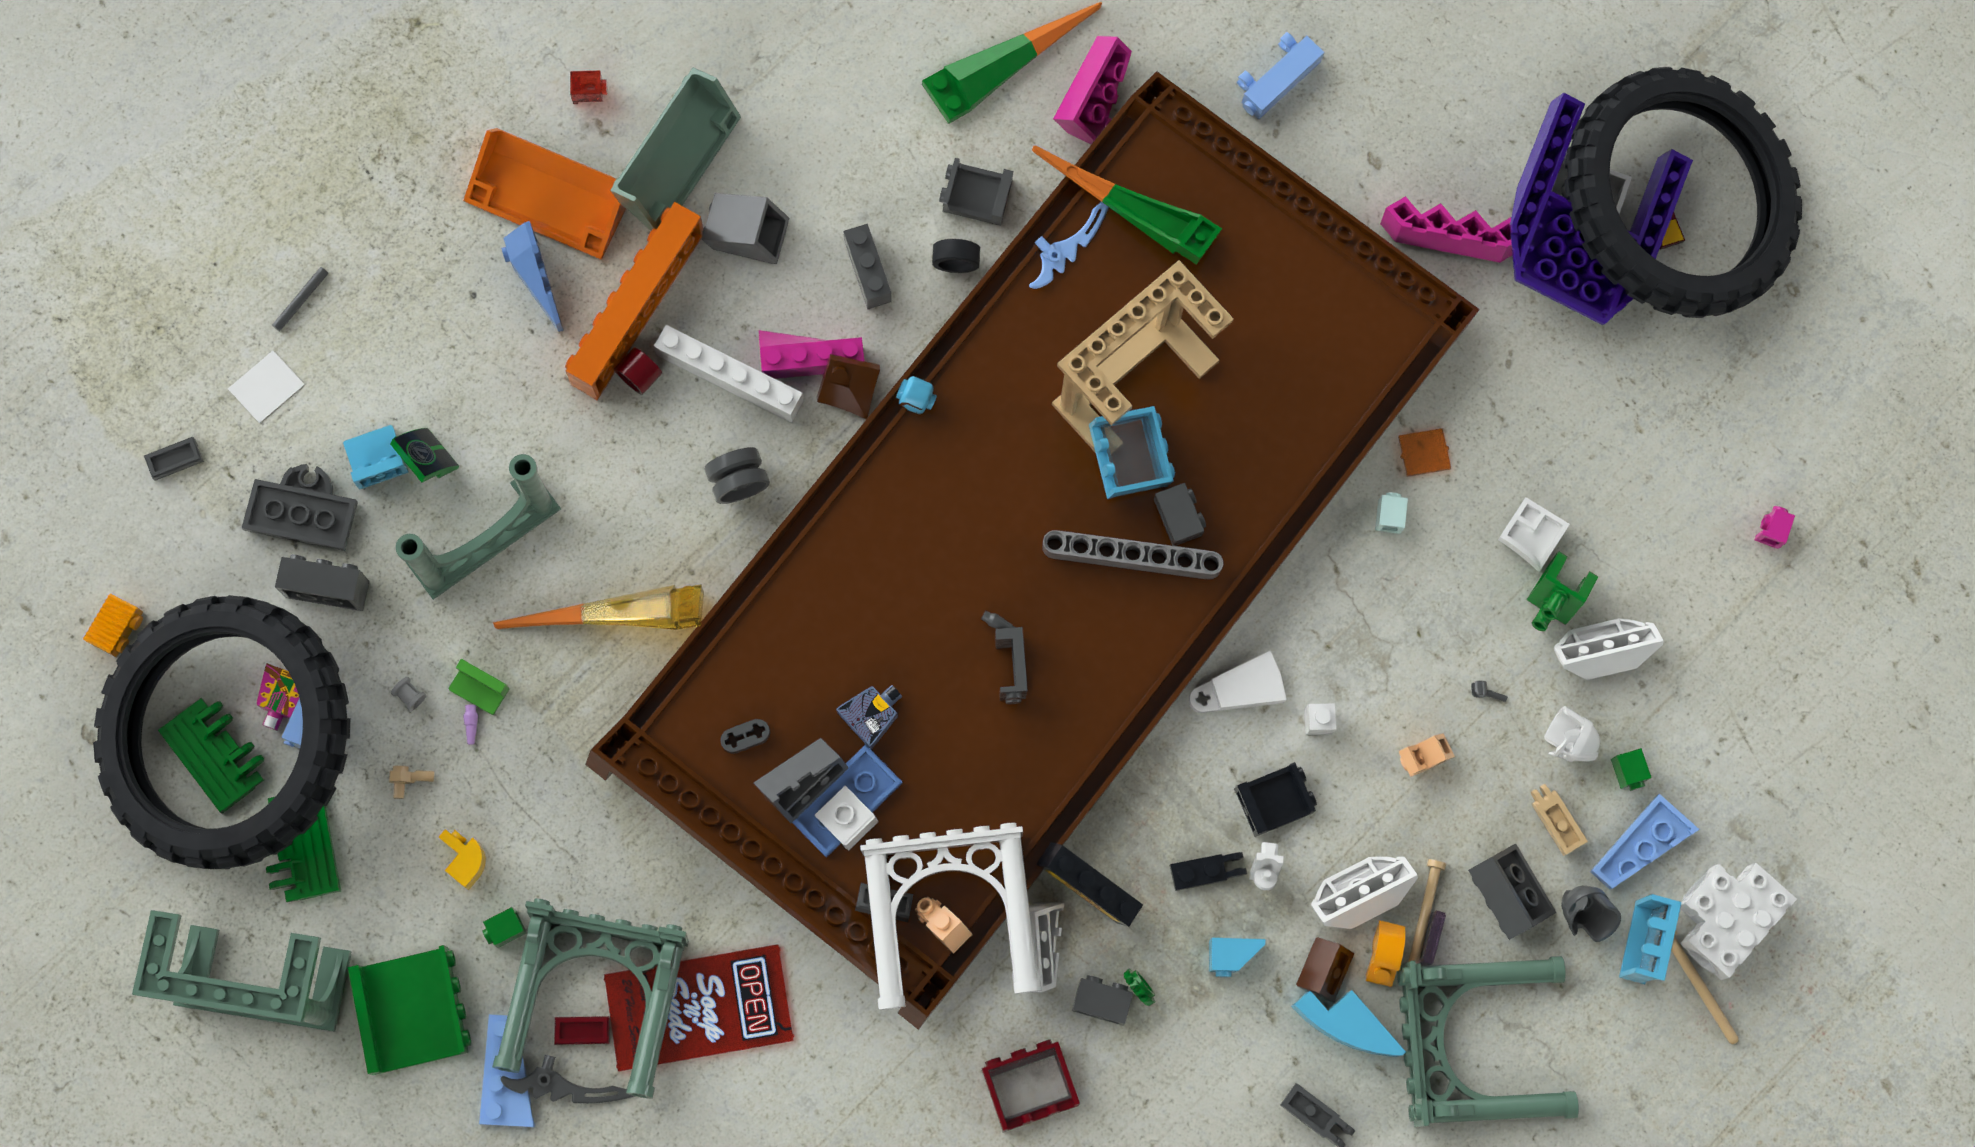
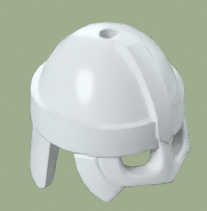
(1573, 737)

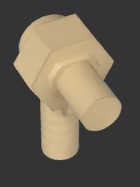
(400, 776)

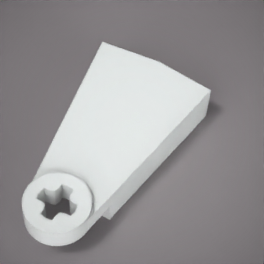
(1244, 686)

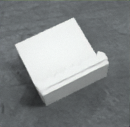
(846, 818)

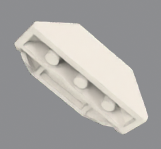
(1607, 647)
(1363, 891)

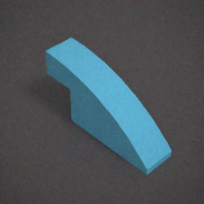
(1348, 1024)

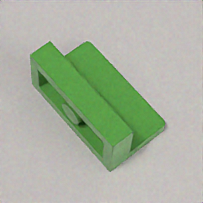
(478, 687)

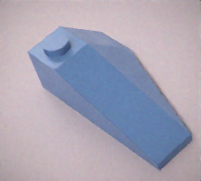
(527, 262)

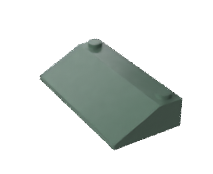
(677, 149)

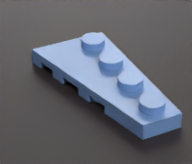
(1645, 840)
(498, 1102)

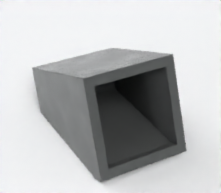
(746, 227)

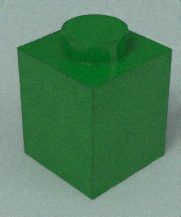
(1631, 769)
(503, 928)

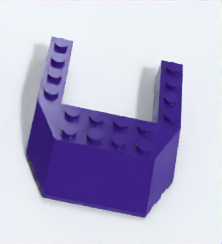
(1543, 237)

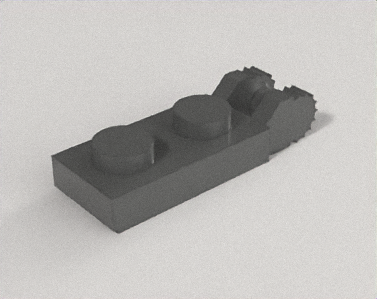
(1315, 1114)

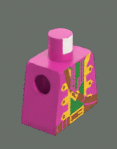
(277, 696)

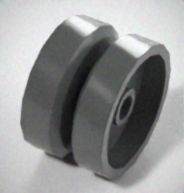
(737, 475)

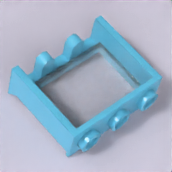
(1132, 452)
(1650, 939)

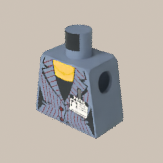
(870, 713)

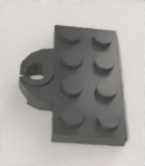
(300, 510)

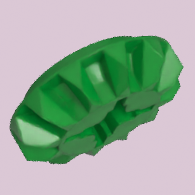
(1139, 987)

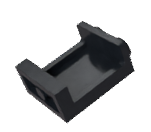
(1276, 799)

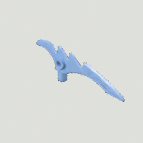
(1054, 255)

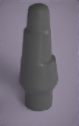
(996, 621)

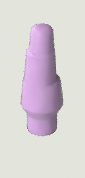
(470, 720)

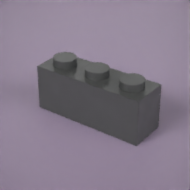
(867, 266)

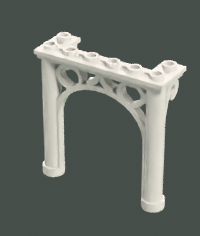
(884, 910)

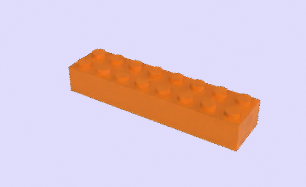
(634, 300)

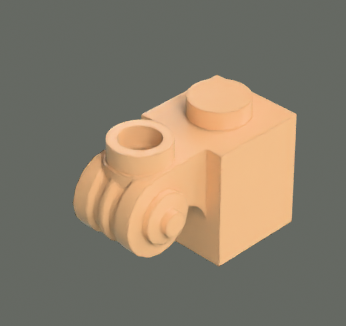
(942, 923)

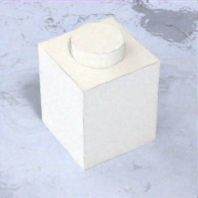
(1320, 719)

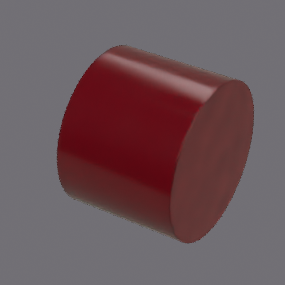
(638, 371)

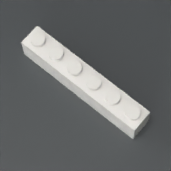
(728, 373)

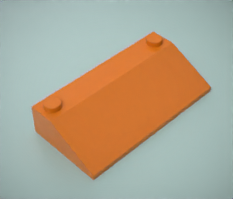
(547, 189)

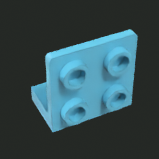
(374, 458)

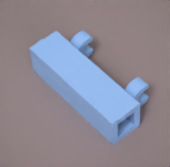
(1282, 77)

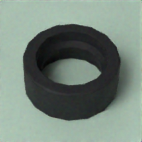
(956, 255)

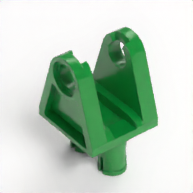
(1556, 599)

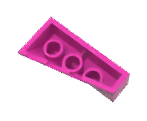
(1094, 89)
(802, 356)

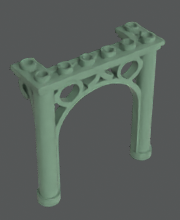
(443, 571)
(531, 975)
(1480, 1106)

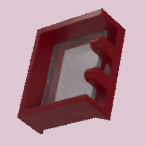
(1030, 1085)

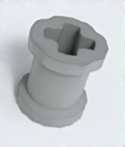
(408, 693)

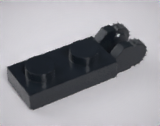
(1204, 871)

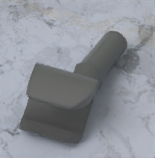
(1479, 689)

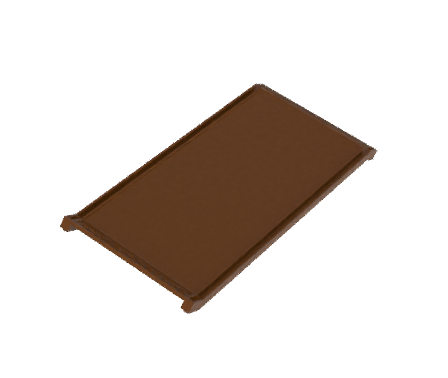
(949, 514)

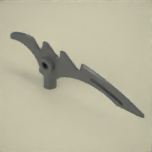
(545, 1080)

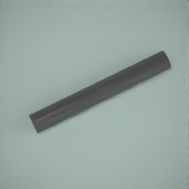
(300, 298)

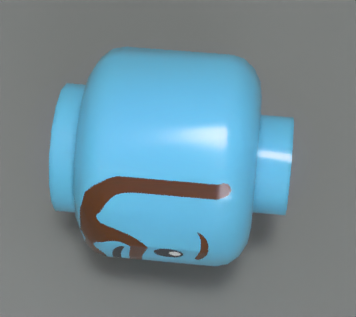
(916, 395)

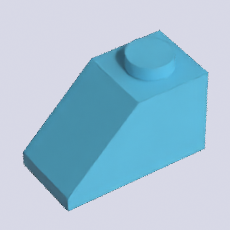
(1231, 954)

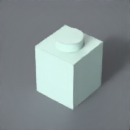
(1391, 513)

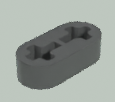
(747, 742)

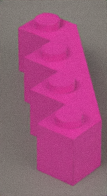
(1441, 232)

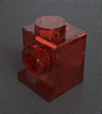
(582, 80)

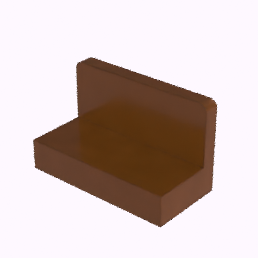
(1325, 968)

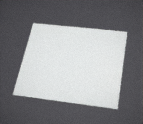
(266, 386)

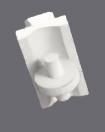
(1266, 866)

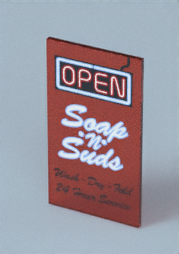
(715, 1008)

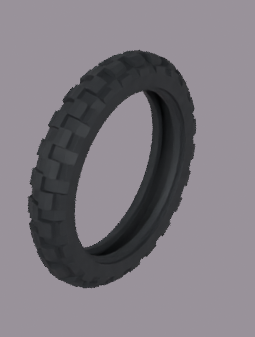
(1608, 238)
(123, 712)

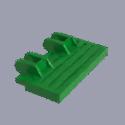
(211, 757)
(311, 863)

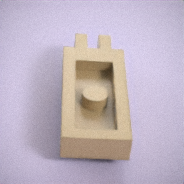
(1557, 820)

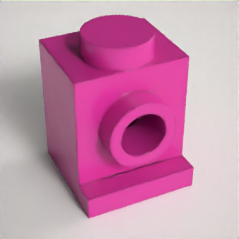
(1775, 527)

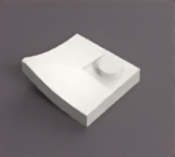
(1533, 533)

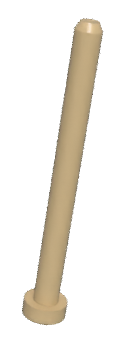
(1424, 916)
(1703, 991)

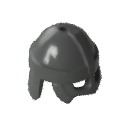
(1591, 910)

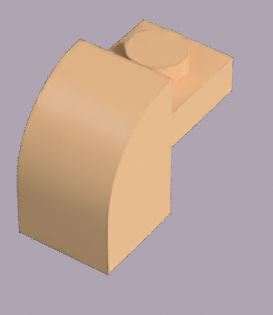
(1426, 754)

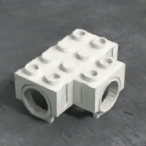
(1731, 916)

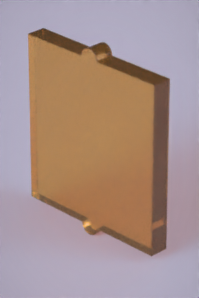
(1424, 452)

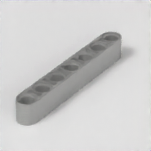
(1145, 551)

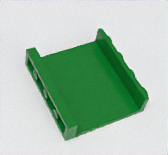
(409, 1010)

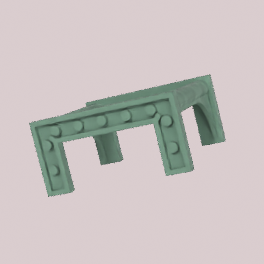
(195, 989)

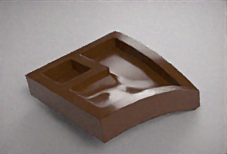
(848, 384)

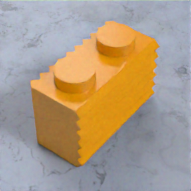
(114, 625)

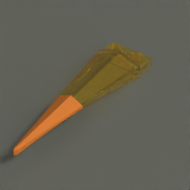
(651, 608)

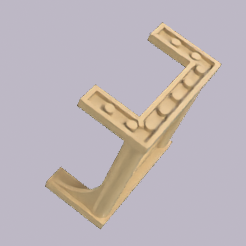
(1130, 338)

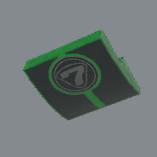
(424, 454)

